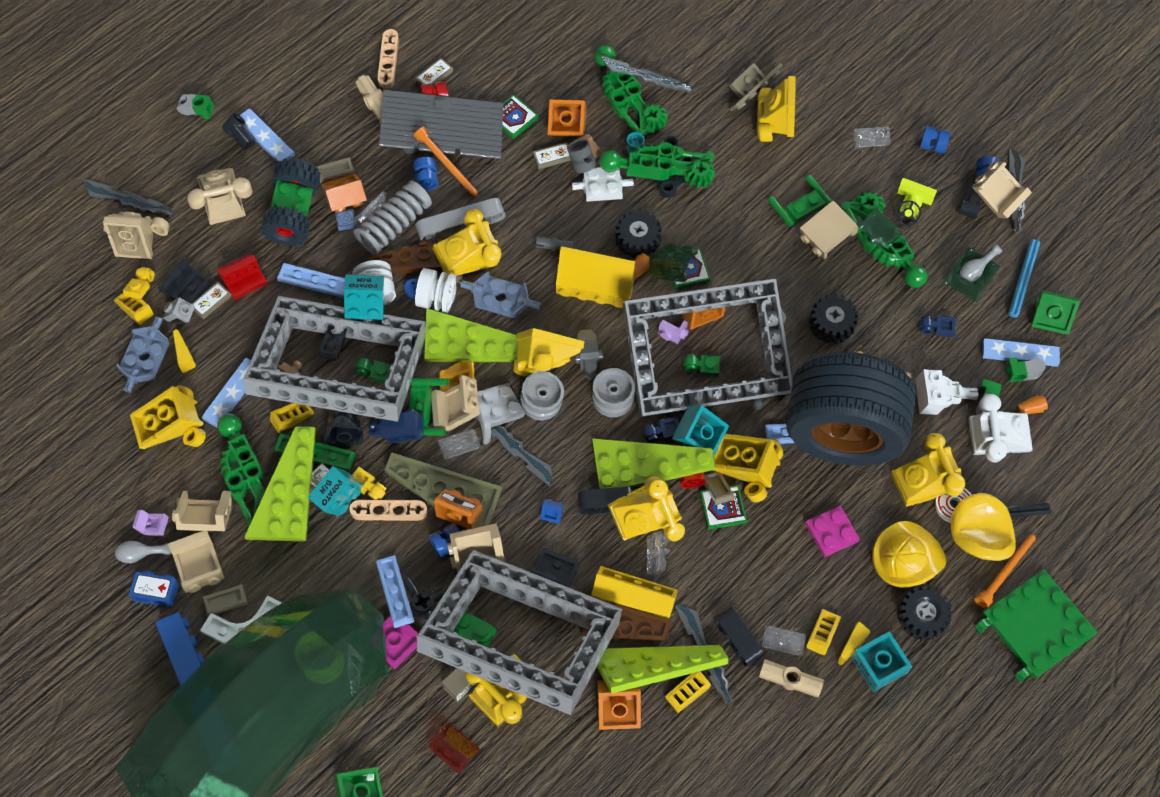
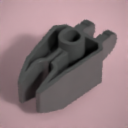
(589, 355)

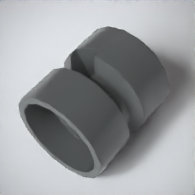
(581, 155)

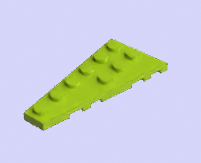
(462, 340)
(634, 462)
(286, 503)
(642, 666)

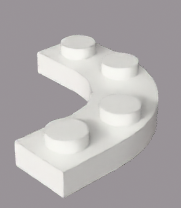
(223, 630)

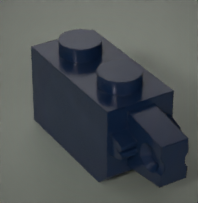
(408, 428)

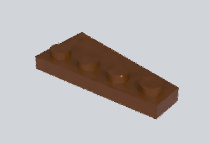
(412, 258)
(638, 625)

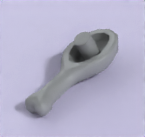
(974, 268)
(135, 551)

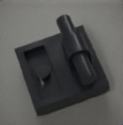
(184, 283)
(555, 567)

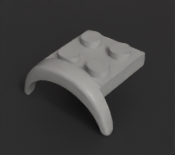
(497, 407)

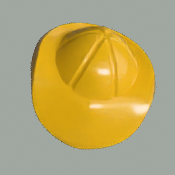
(983, 527)
(907, 555)

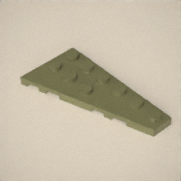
(430, 481)

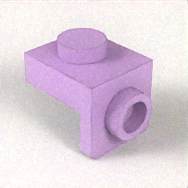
(673, 333)
(150, 523)

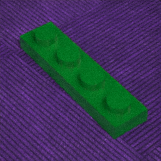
(323, 453)

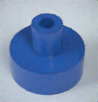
(410, 287)

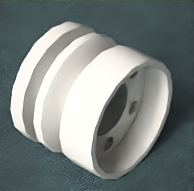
(378, 268)
(432, 289)

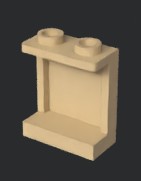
(1000, 190)
(827, 229)
(455, 404)
(202, 514)
(481, 539)
(196, 561)

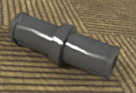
(553, 244)

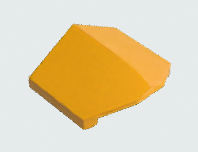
(455, 371)

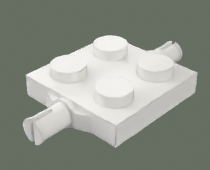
(602, 185)

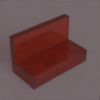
(453, 748)

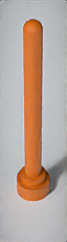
(423, 136)
(984, 598)

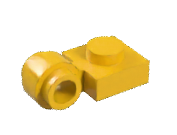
(138, 287)
(376, 491)

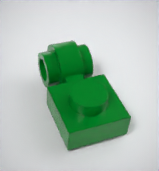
(708, 364)
(378, 372)

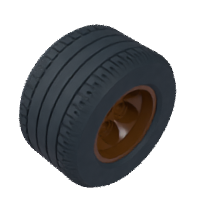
(851, 408)

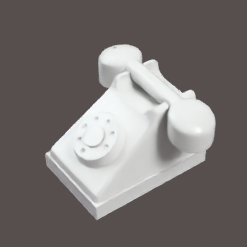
(998, 431)

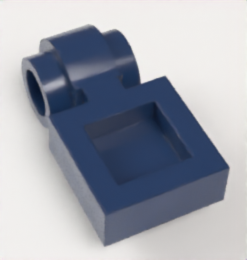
(943, 325)
(666, 428)

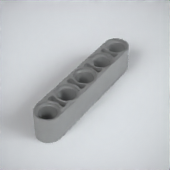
(452, 222)

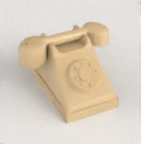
(220, 195)
(132, 234)

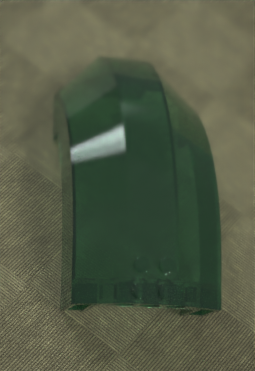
(262, 701)

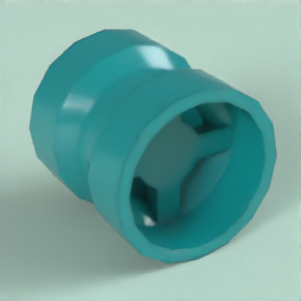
(634, 140)

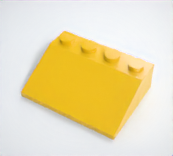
(594, 277)

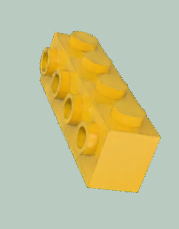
(634, 592)

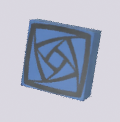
(345, 219)

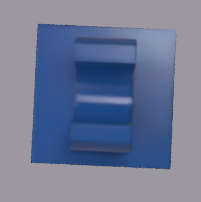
(552, 511)

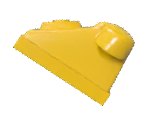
(776, 110)
(470, 248)
(543, 351)
(168, 417)
(750, 461)
(930, 474)
(647, 510)
(495, 700)

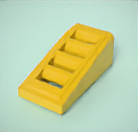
(138, 311)
(184, 357)
(293, 420)
(856, 639)
(818, 643)
(692, 697)

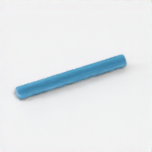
(1024, 278)

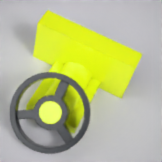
(915, 195)

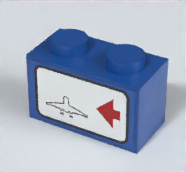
(154, 589)

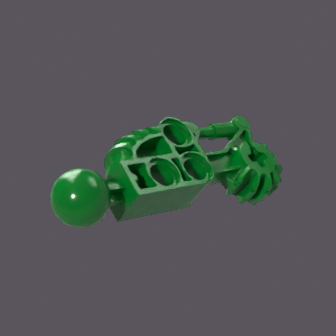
(650, 116)
(661, 162)
(863, 206)
(237, 469)

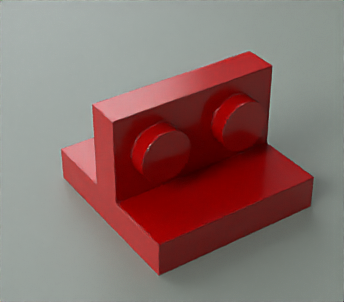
(242, 276)

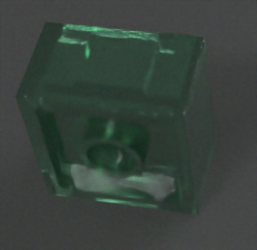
(977, 288)

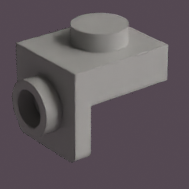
(178, 309)

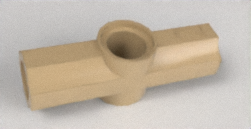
(372, 96)
(804, 682)

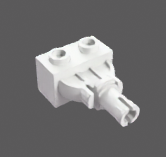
(939, 392)

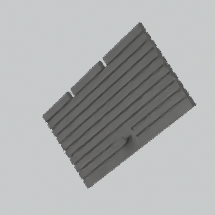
(450, 122)

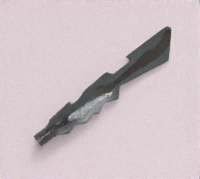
(1016, 166)

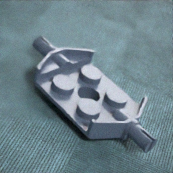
(488, 288)
(144, 341)

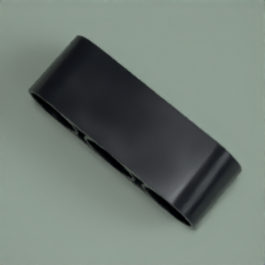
(597, 500)
(738, 636)

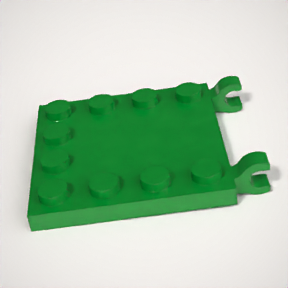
(1038, 625)

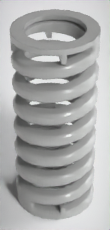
(392, 222)

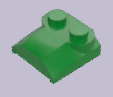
(475, 629)
(358, 783)

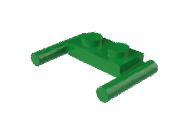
(804, 206)
(421, 400)

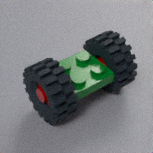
(287, 218)

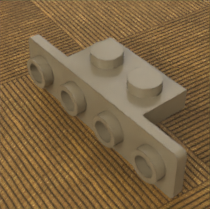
(749, 81)

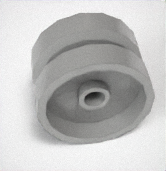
(613, 392)
(542, 395)

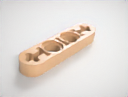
(388, 59)
(388, 506)

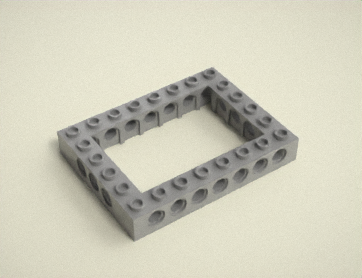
(762, 293)
(288, 313)
(533, 590)

